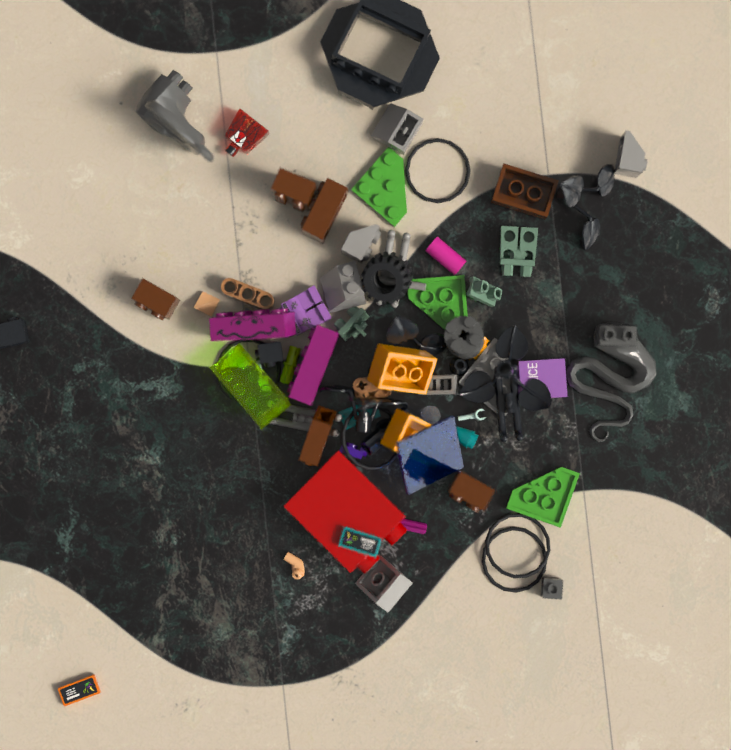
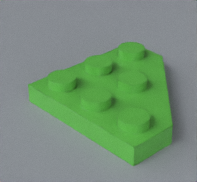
(384, 187)
(442, 299)
(546, 496)

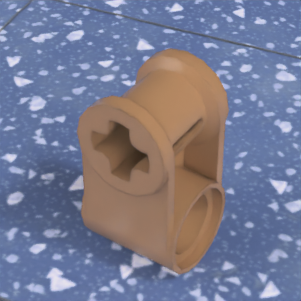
(368, 389)

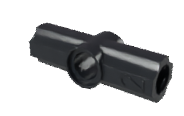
(372, 442)

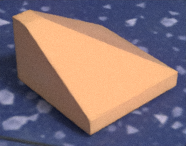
(207, 303)

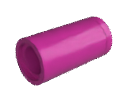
(445, 256)

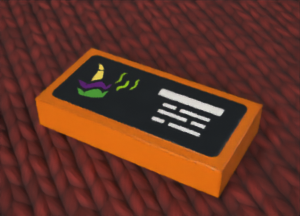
(79, 690)

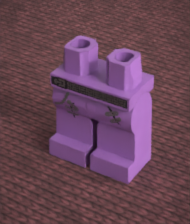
(307, 319)

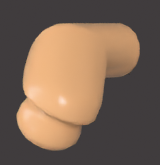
(297, 565)

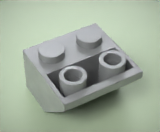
(397, 128)
(359, 242)

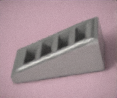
(454, 382)

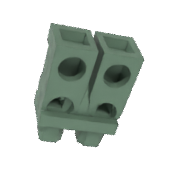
(514, 255)

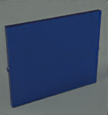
(430, 454)

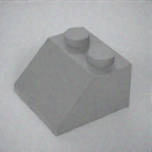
(630, 157)
(343, 287)
(384, 584)

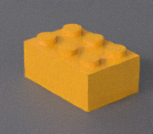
(402, 369)
(400, 427)

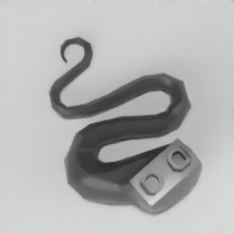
(164, 111)
(621, 343)

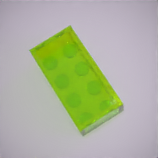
(250, 386)

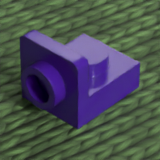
(353, 450)

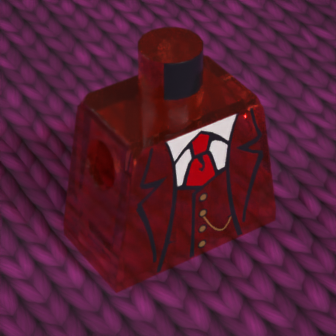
(244, 134)

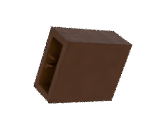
(317, 436)

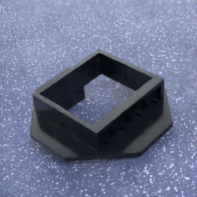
(366, 84)

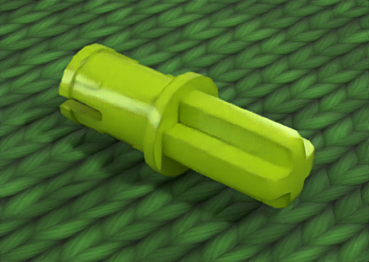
(290, 364)

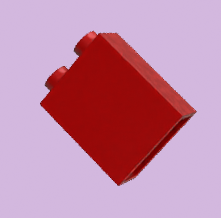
(345, 498)

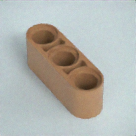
(240, 287)

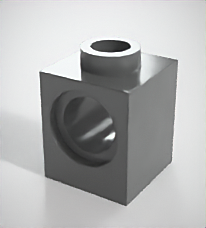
(551, 588)

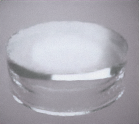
(430, 415)

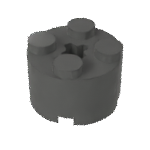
(464, 326)

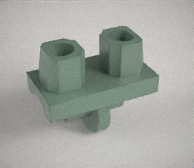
(483, 292)
(355, 324)

